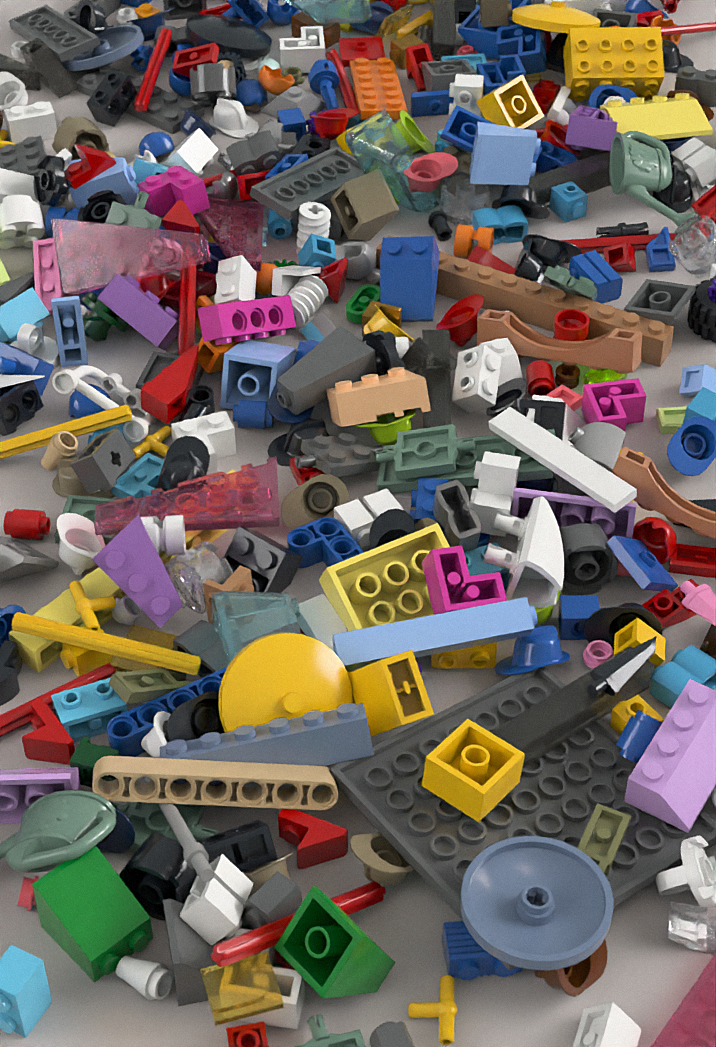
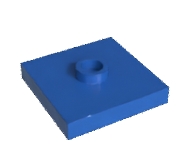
(641, 564)

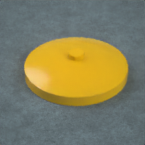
(553, 17)
(281, 679)

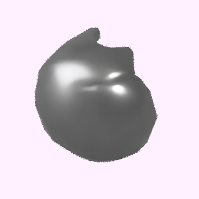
(225, 188)

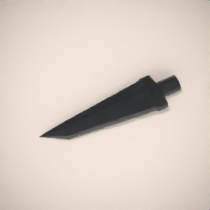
(619, 671)

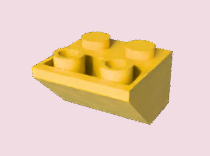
(391, 693)

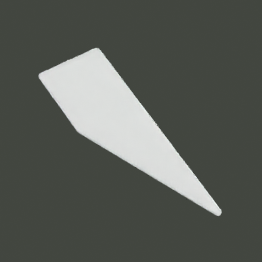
(8, 380)

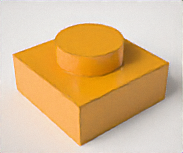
(146, 10)

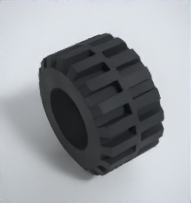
(702, 312)

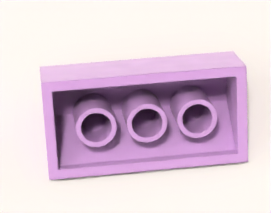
(576, 510)
(680, 762)
(24, 786)

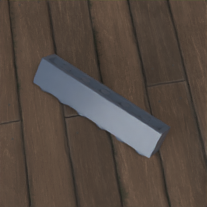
(311, 739)

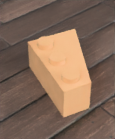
(377, 397)

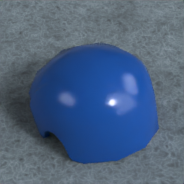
(280, 13)
(179, 83)
(250, 92)
(156, 143)
(82, 406)

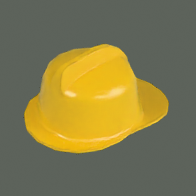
(381, 322)

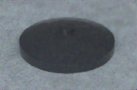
(229, 35)

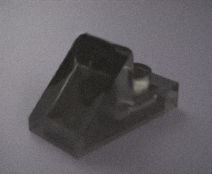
(427, 361)

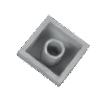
(598, 442)

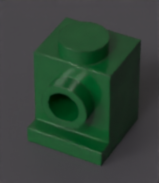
(85, 758)

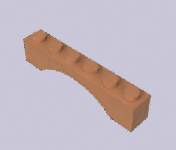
(615, 350)
(657, 495)

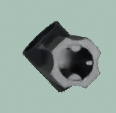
(199, 404)

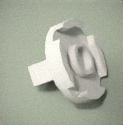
(32, 341)
(695, 874)

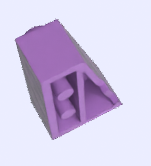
(590, 129)
(141, 310)
(139, 571)

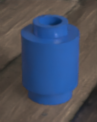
(252, 414)
(637, 736)

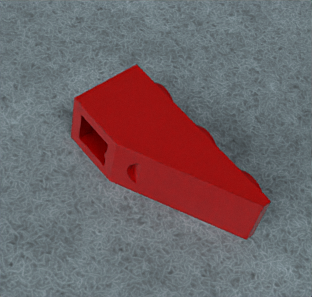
(168, 392)

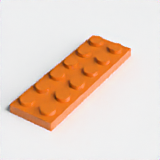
(376, 87)

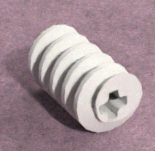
(312, 219)
(306, 298)

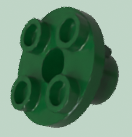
(100, 319)

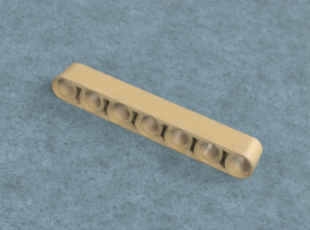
(201, 772)

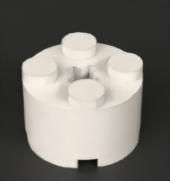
(20, 221)

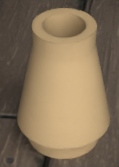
(61, 446)

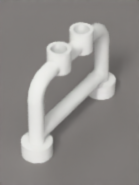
(68, 380)

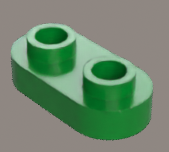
(360, 301)

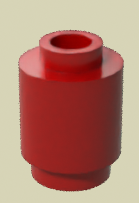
(539, 378)
(26, 524)

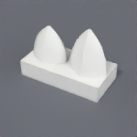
(561, 108)

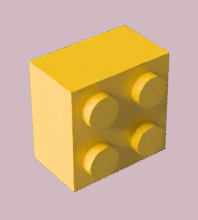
(511, 105)
(473, 770)

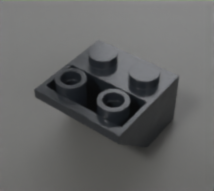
(270, 562)

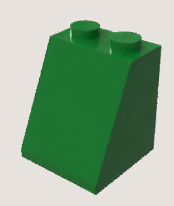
(91, 913)
(332, 950)

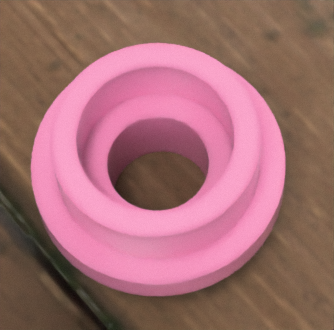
(597, 653)

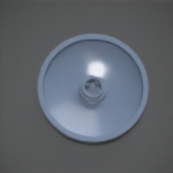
(114, 45)
(536, 902)

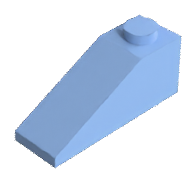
(69, 331)

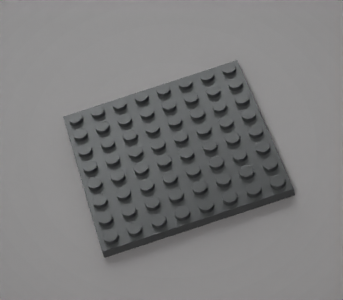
(549, 801)

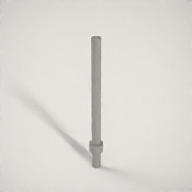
(193, 852)

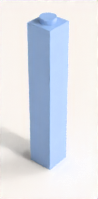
(436, 633)

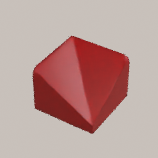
(621, 257)

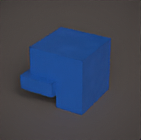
(498, 74)

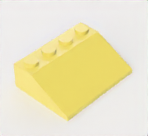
(660, 117)
(383, 582)

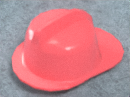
(427, 171)

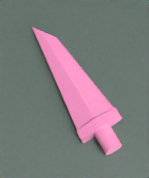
(700, 600)

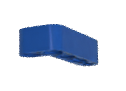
(322, 541)

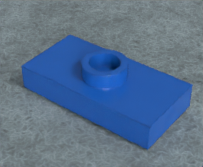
(430, 103)

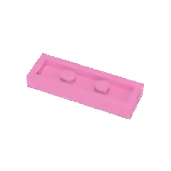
(46, 272)

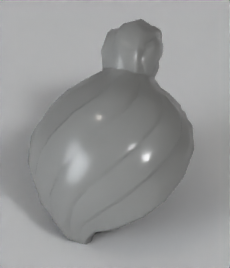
(285, 141)
(361, 261)

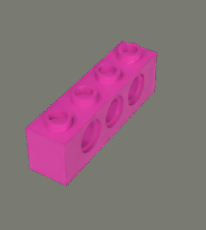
(246, 318)

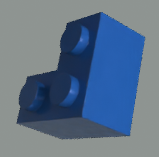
(527, 43)

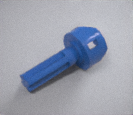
(324, 82)

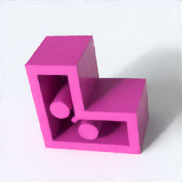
(172, 186)
(614, 402)
(453, 588)

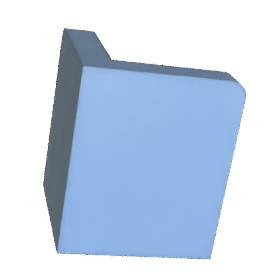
(696, 378)

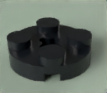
(51, 180)
(385, 351)

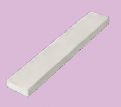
(563, 459)

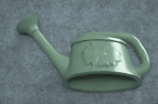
(642, 168)
(58, 830)

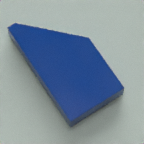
(658, 253)

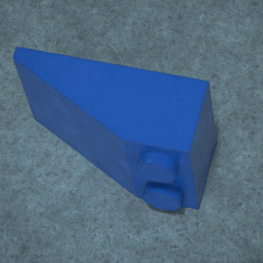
(410, 276)

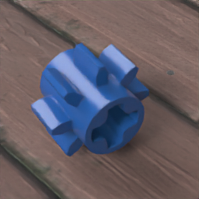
(141, 57)

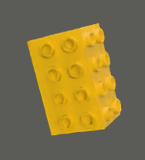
(613, 57)

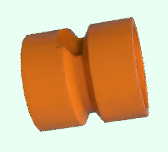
(465, 240)

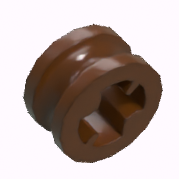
(567, 376)

